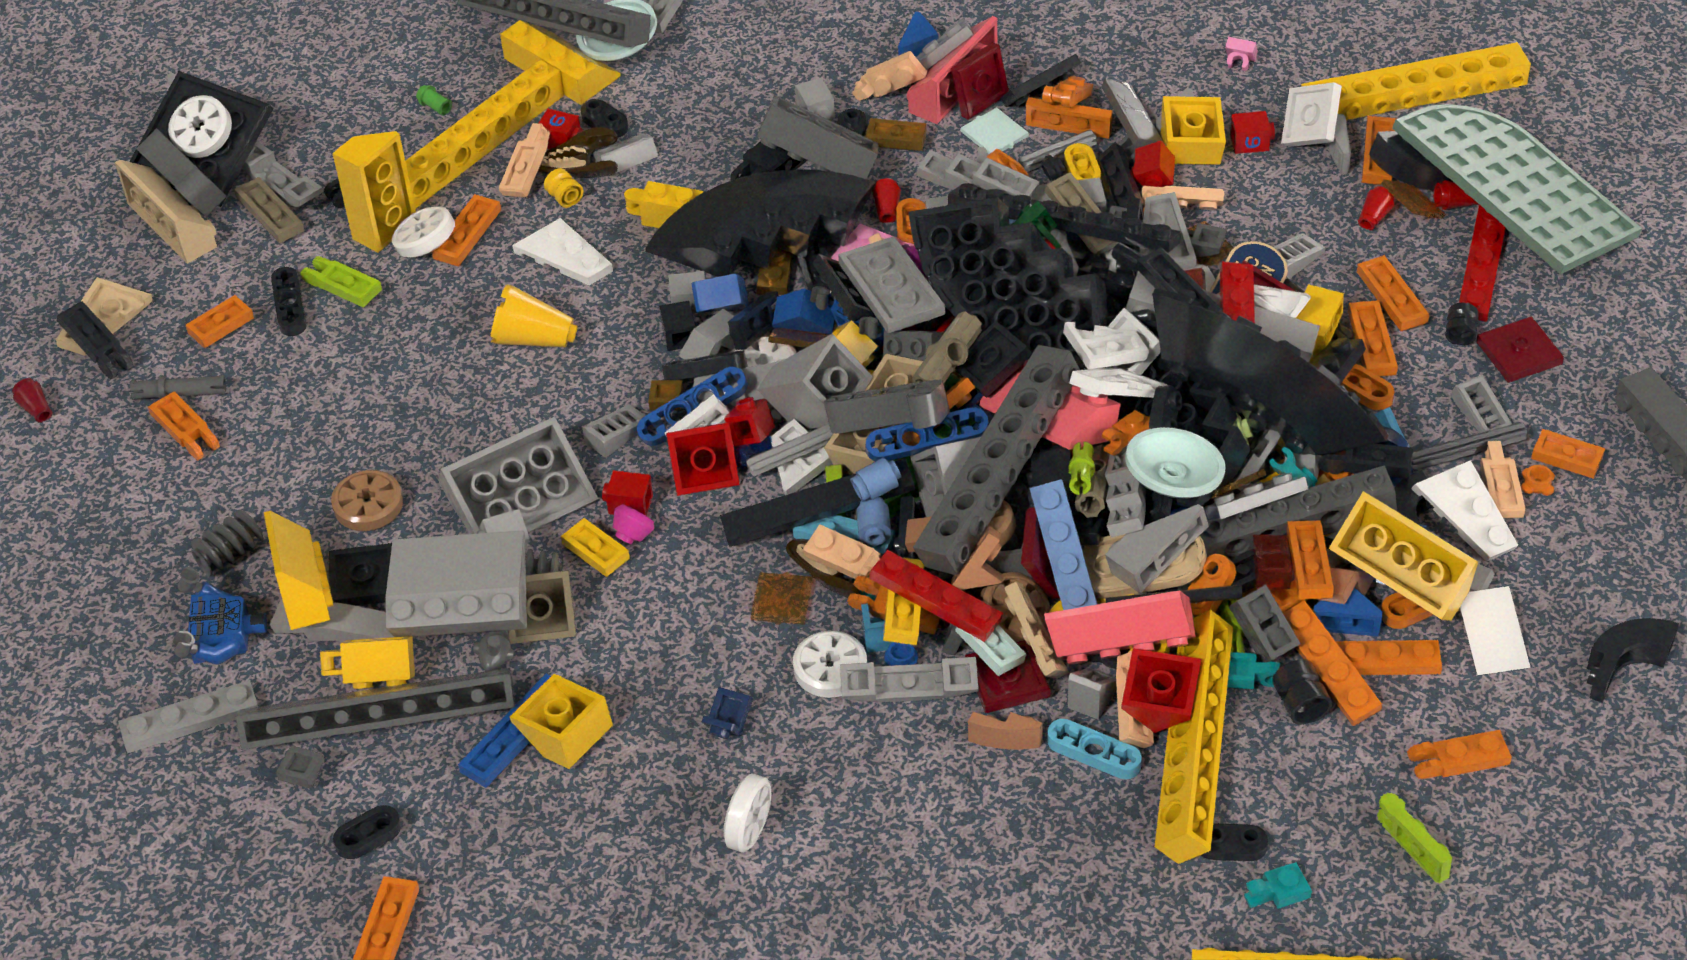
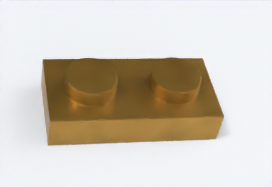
(897, 133)
(777, 275)

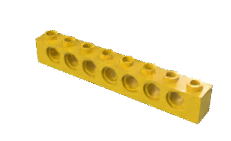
(1431, 80)
(483, 130)
(1195, 748)

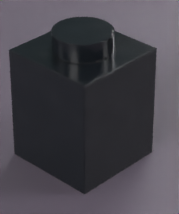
(676, 324)

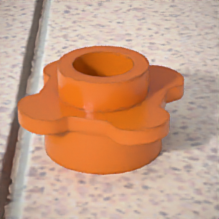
(1538, 480)

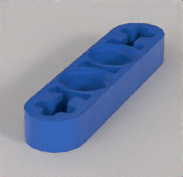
(689, 401)
(927, 436)

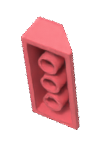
(936, 93)
(1077, 420)
(1121, 626)

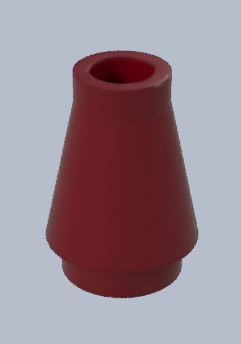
(31, 398)

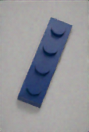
(497, 747)

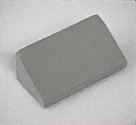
(628, 152)

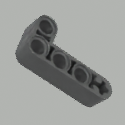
(181, 172)
(918, 403)

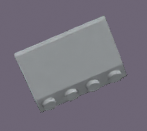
(523, 472)
(457, 584)

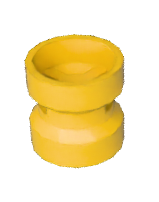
(563, 188)

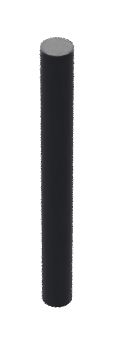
(1196, 595)

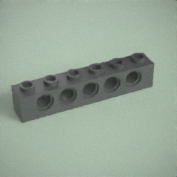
(1324, 502)

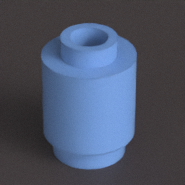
(876, 479)
(873, 521)

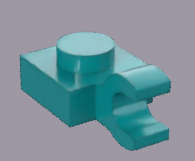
(1290, 466)
(1246, 670)
(1282, 885)

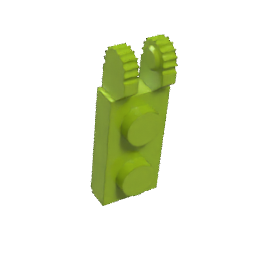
(342, 281)
(1414, 838)

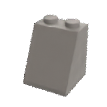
(811, 376)
(937, 470)

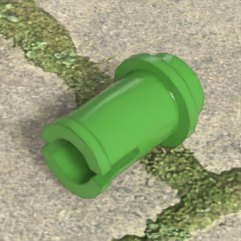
(428, 96)

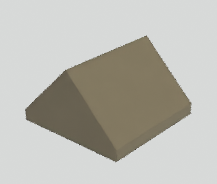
(548, 608)

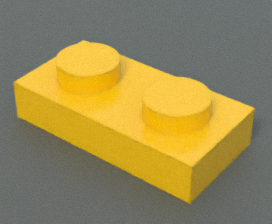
(595, 547)

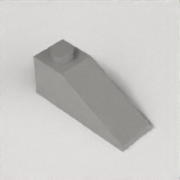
(1148, 552)

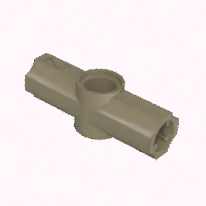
(950, 349)
(1095, 500)

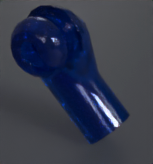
(745, 451)

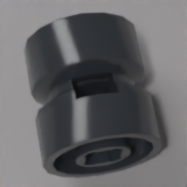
(1301, 692)

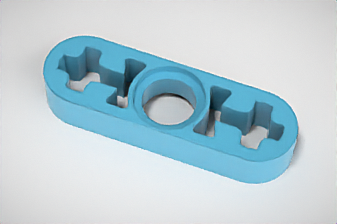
(1089, 736)

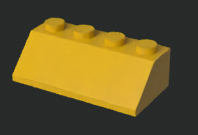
(581, 75)
(374, 187)
(1405, 557)
(298, 572)

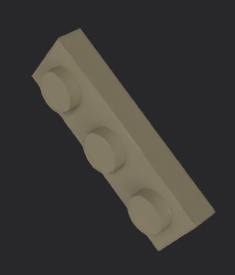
(1070, 193)
(269, 210)

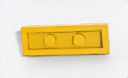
(902, 616)

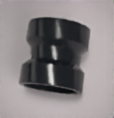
(1462, 324)

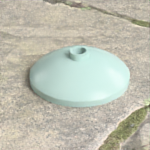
(607, 51)
(1175, 462)

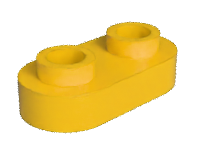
(1081, 162)

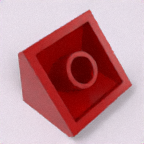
(702, 458)
(1160, 688)

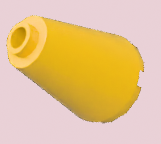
(530, 322)

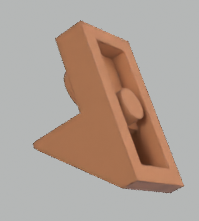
(977, 572)

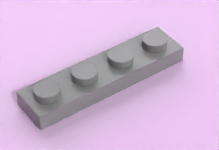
(186, 716)

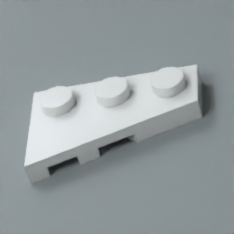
(565, 250)
(1113, 382)
(1469, 507)

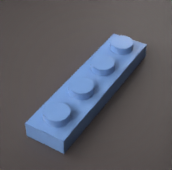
(1063, 545)

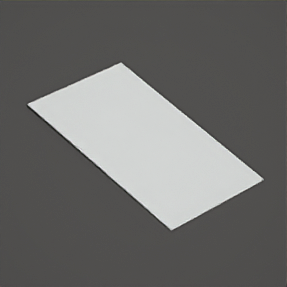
(1494, 631)

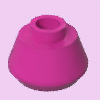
(631, 524)

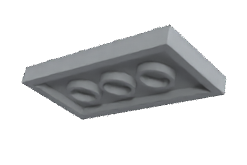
(891, 284)

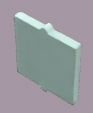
(994, 131)

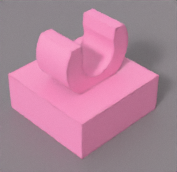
(1241, 50)

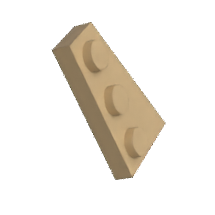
(112, 305)
(1034, 631)

